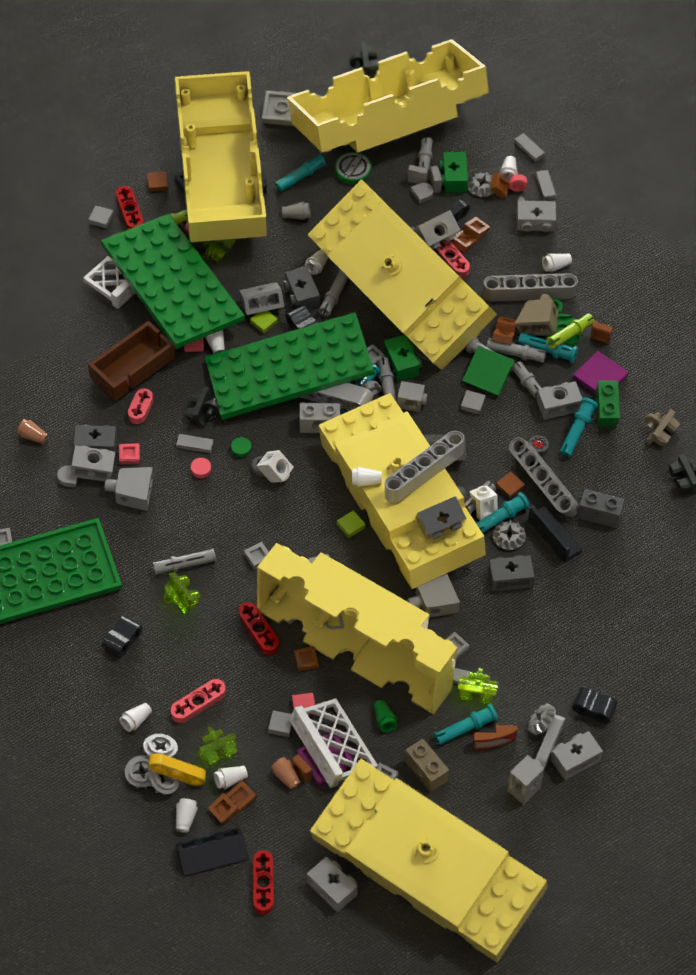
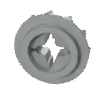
(474, 186)
(501, 539)
(542, 719)
(160, 741)
(132, 770)
(166, 787)

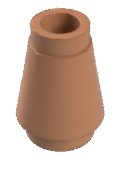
(32, 432)
(286, 773)

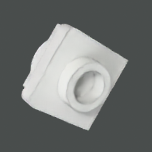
(485, 501)

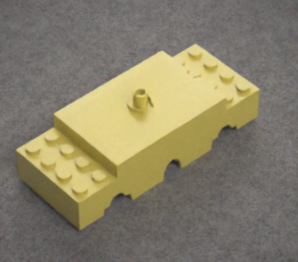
(394, 103)
(220, 157)
(401, 275)
(385, 440)
(379, 628)
(429, 859)

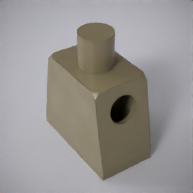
(538, 317)

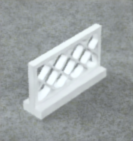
(120, 294)
(318, 745)

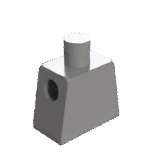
(132, 487)
(436, 597)

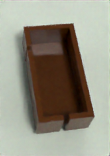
(131, 361)

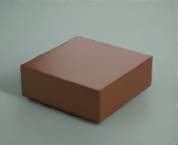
(157, 181)
(499, 185)
(601, 332)
(510, 485)
(306, 659)
(302, 769)

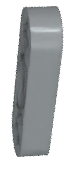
(550, 740)

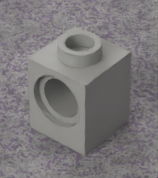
(411, 396)

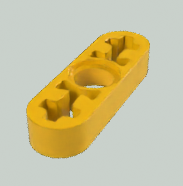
(177, 769)

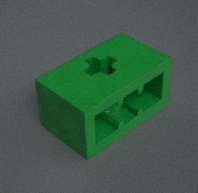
(454, 172)
(402, 358)
(608, 400)

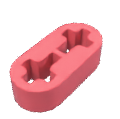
(143, 407)

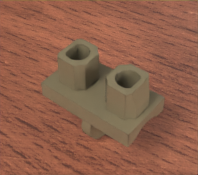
(667, 422)

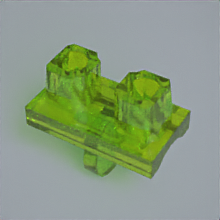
(215, 251)
(177, 592)
(477, 683)
(208, 751)

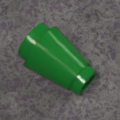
(384, 716)

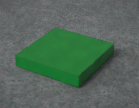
(488, 371)

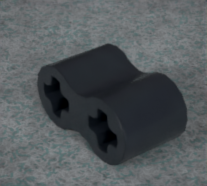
(299, 318)
(122, 636)
(594, 705)

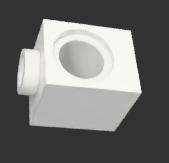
(275, 466)

